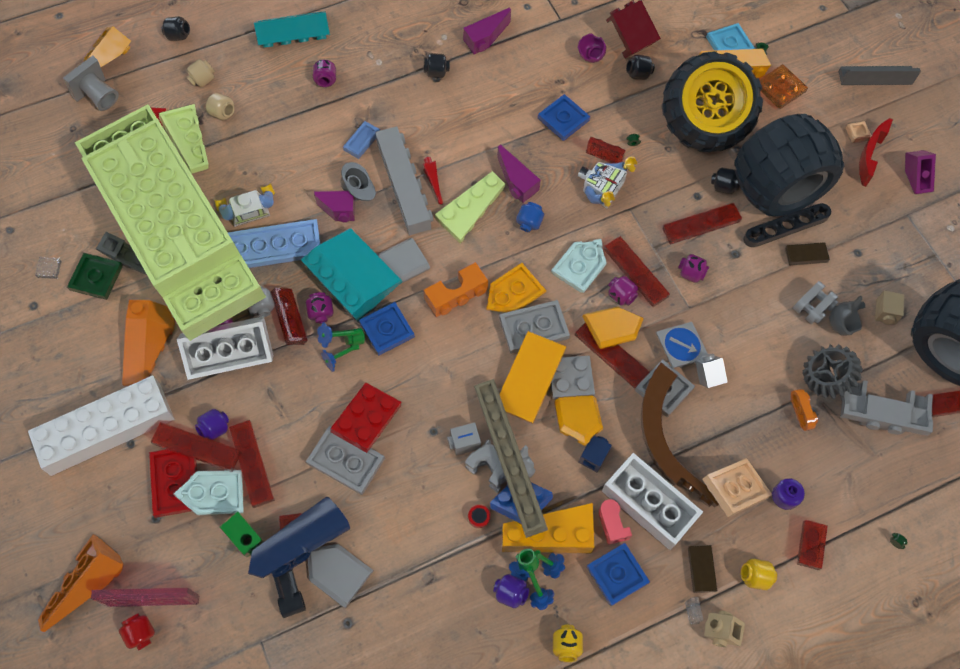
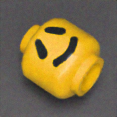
(567, 643)

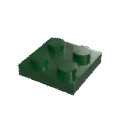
(95, 276)

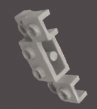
(887, 413)

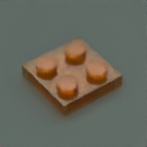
(782, 86)

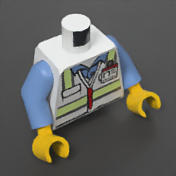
(605, 180)
(247, 206)

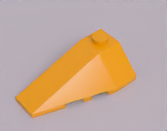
(109, 46)

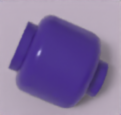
(212, 424)
(788, 494)
(511, 591)

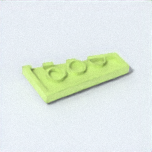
(186, 136)
(466, 209)

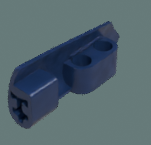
(298, 539)

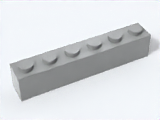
(403, 180)

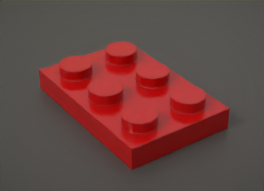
(365, 417)
(168, 474)

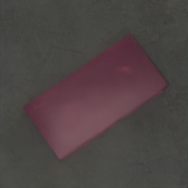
(145, 597)

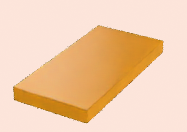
(531, 376)

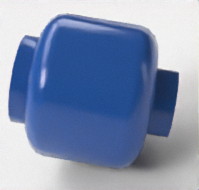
(530, 217)

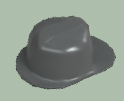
(357, 181)

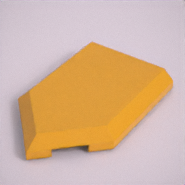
(514, 290)
(613, 326)
(578, 417)

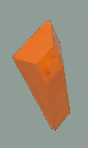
(146, 332)
(94, 571)

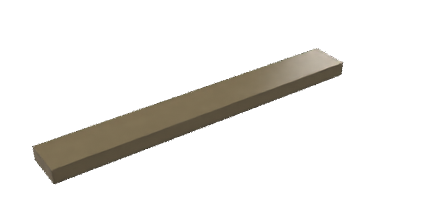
(510, 459)

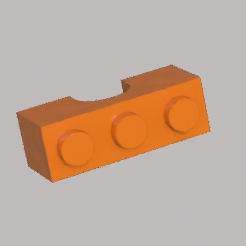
(443, 300)

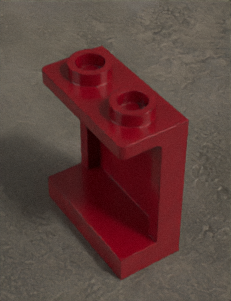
(634, 27)

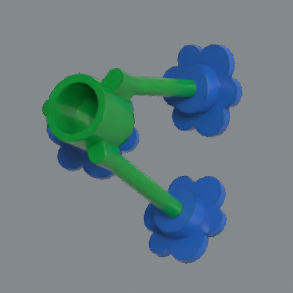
(351, 337)
(525, 566)

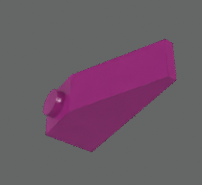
(484, 32)
(519, 178)

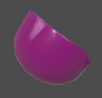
(592, 48)

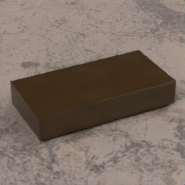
(807, 253)
(702, 569)

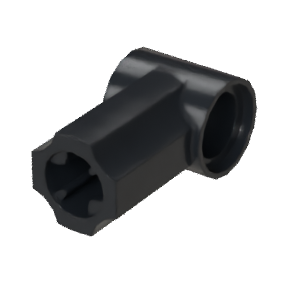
(290, 598)

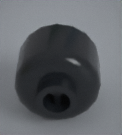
(175, 28)
(436, 65)
(640, 67)
(725, 181)

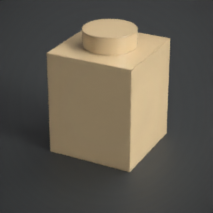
(889, 307)

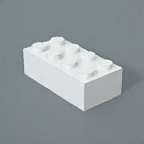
(226, 348)
(652, 501)

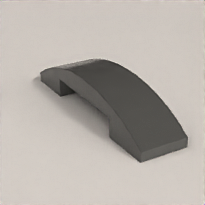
(119, 251)

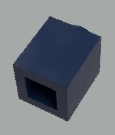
(595, 453)

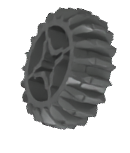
(818, 370)

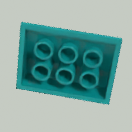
(351, 272)

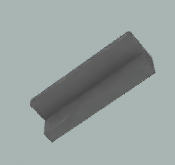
(878, 75)

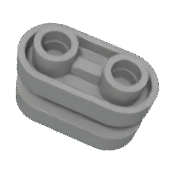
(827, 302)

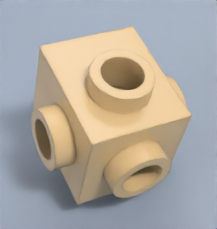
(724, 629)

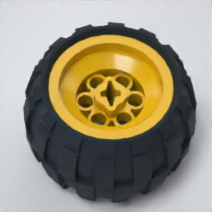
(725, 79)

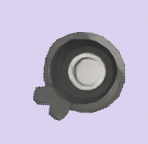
(845, 317)

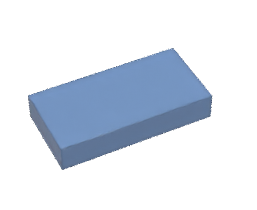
(361, 140)

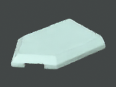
(581, 264)
(213, 492)

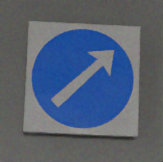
(681, 344)

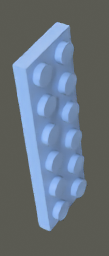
(276, 243)

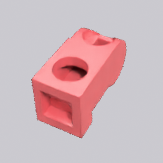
(612, 523)

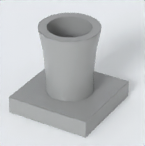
(89, 81)

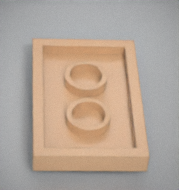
(737, 487)

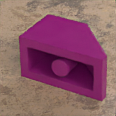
(920, 170)
(337, 204)

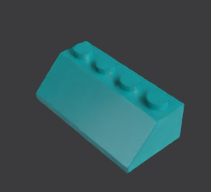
(292, 28)

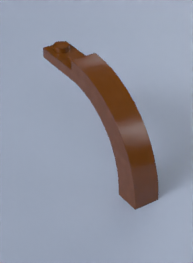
(654, 437)

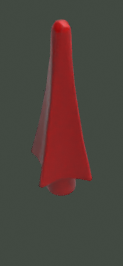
(431, 172)

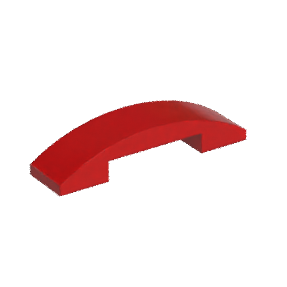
(867, 165)

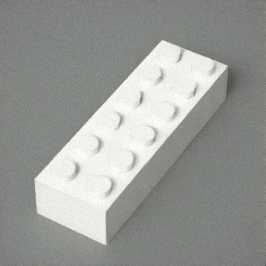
(100, 425)

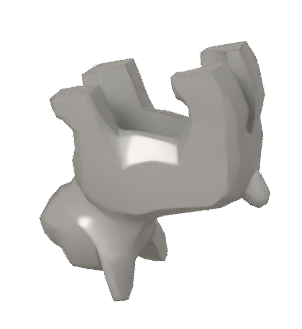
(488, 456)

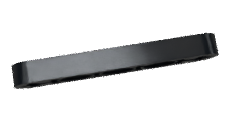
(793, 219)

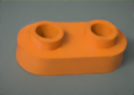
(803, 410)

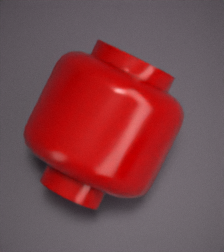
(136, 631)

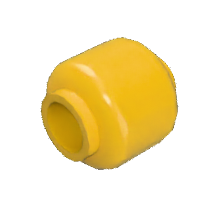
(758, 574)

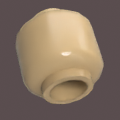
(200, 73)
(220, 106)

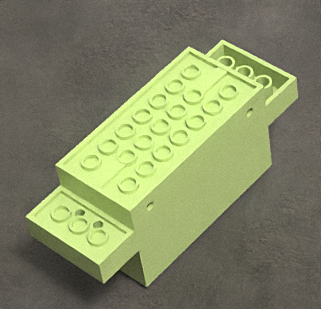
(169, 222)

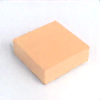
(858, 131)

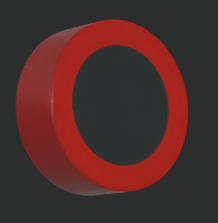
(479, 516)

